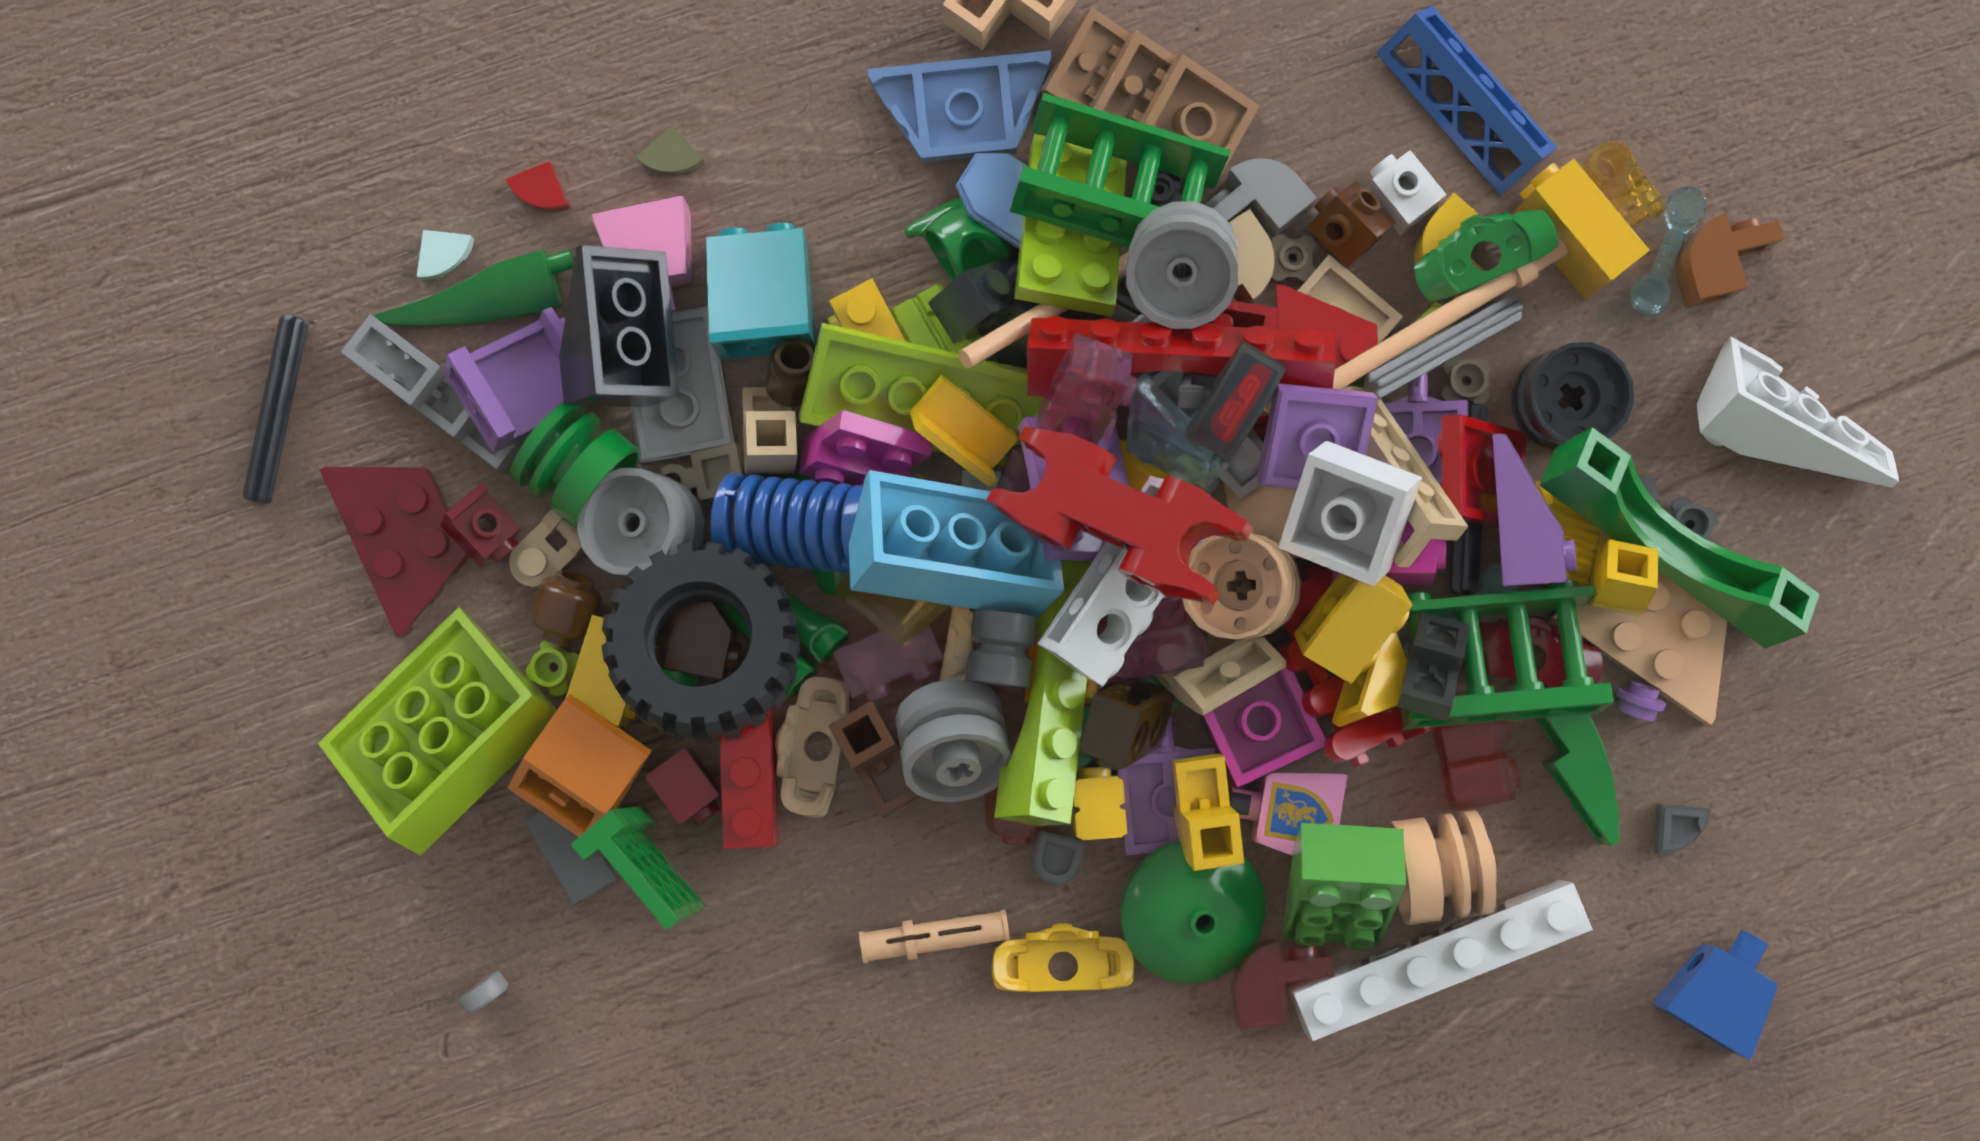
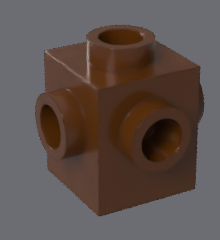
(1349, 222)

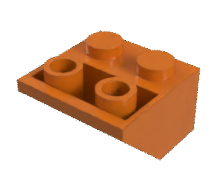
(578, 767)

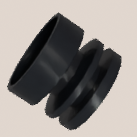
(1599, 389)

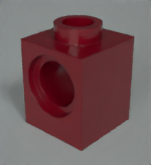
(686, 787)

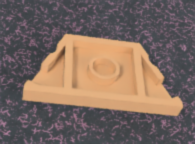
(1668, 647)

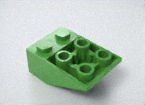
(1344, 884)

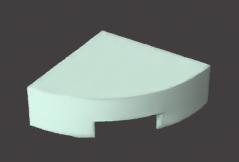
(442, 253)

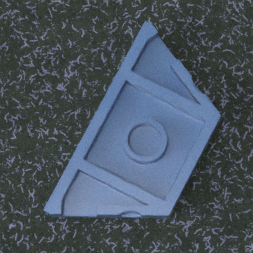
(963, 104)

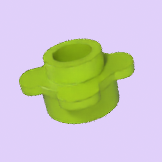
(540, 668)

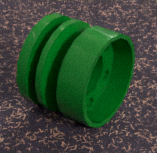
(567, 456)

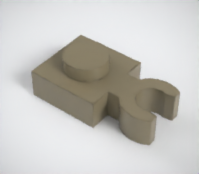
(708, 469)

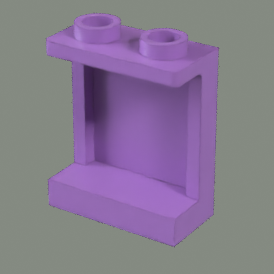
(510, 381)

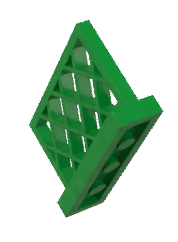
(640, 863)

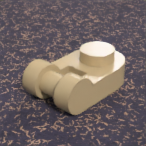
(538, 558)

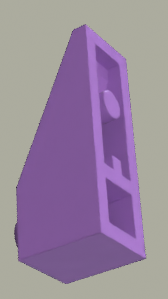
(1528, 529)

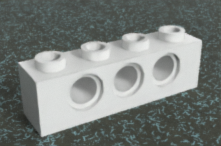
(1101, 593)

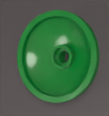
(1167, 899)

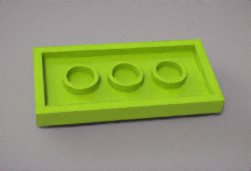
(1064, 265)

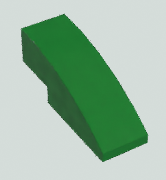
(1583, 773)

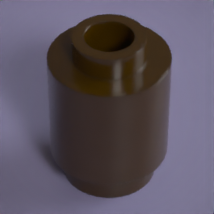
(789, 372)

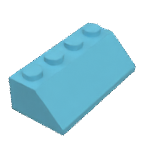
(947, 548)

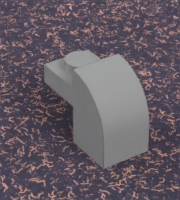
(1268, 190)

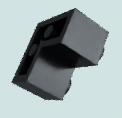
(981, 303)

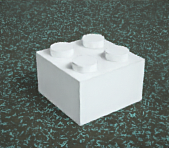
(1349, 512)

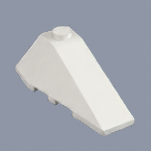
(1770, 420)

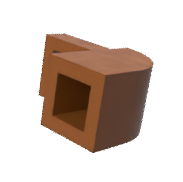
(1710, 262)

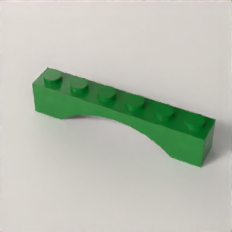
(1752, 595)

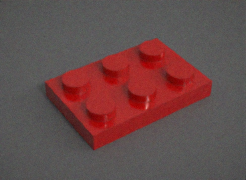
(1470, 466)

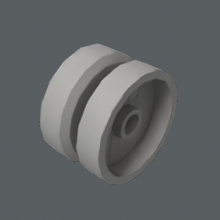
(1206, 282)
(637, 516)
(952, 740)

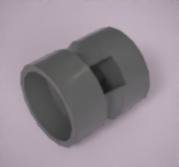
(1001, 648)

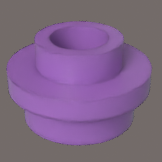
(1640, 701)

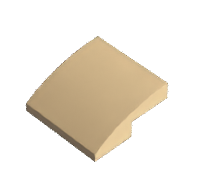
(1228, 671)

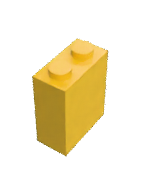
(1588, 224)

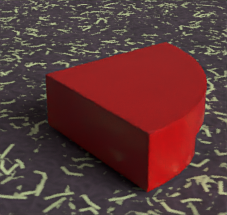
(539, 188)

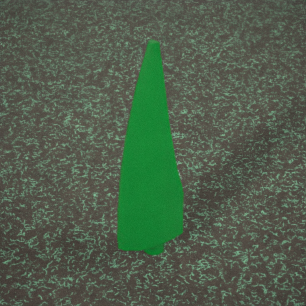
(498, 293)

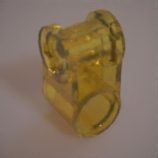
(1628, 184)

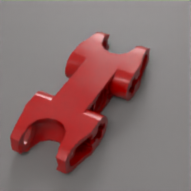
(1152, 530)

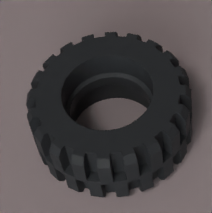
(690, 579)

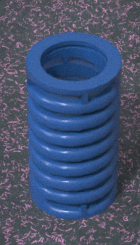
(786, 521)

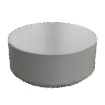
(483, 992)

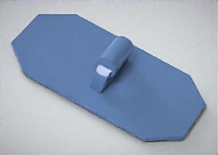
(988, 193)

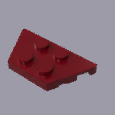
(398, 535)

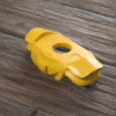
(1024, 963)

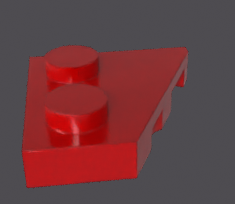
(1302, 311)

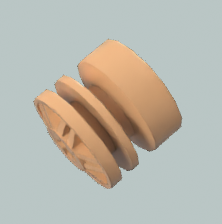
(1264, 609)
(1452, 866)

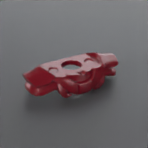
(1499, 653)

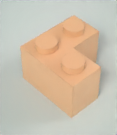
(982, 18)

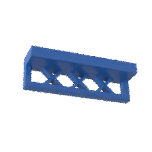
(1478, 86)

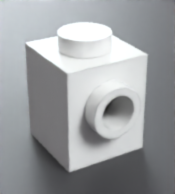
(1405, 190)

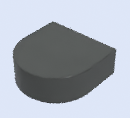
(1057, 857)

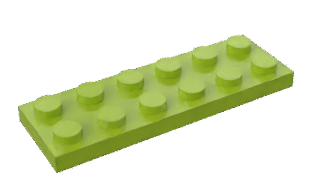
(889, 376)

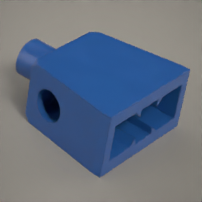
(1722, 994)

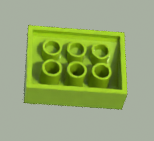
(437, 732)

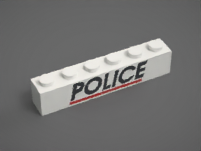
(1439, 959)

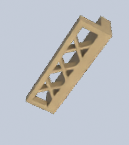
(1432, 511)

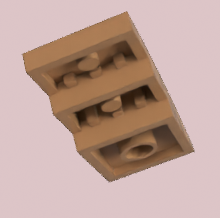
(1148, 84)

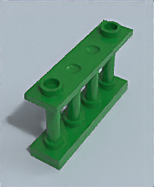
(1087, 206)
(1528, 696)

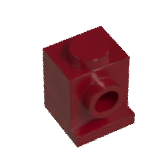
(462, 527)

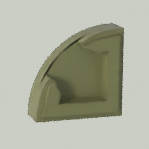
(670, 154)

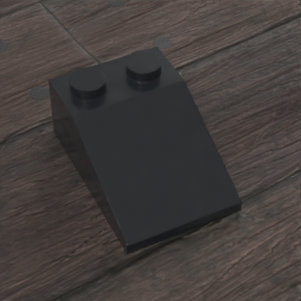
(618, 330)

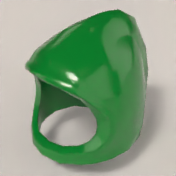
(958, 239)

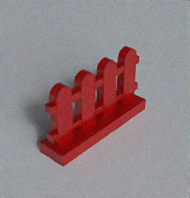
(1354, 738)

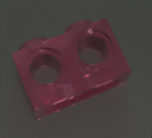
(1087, 390)

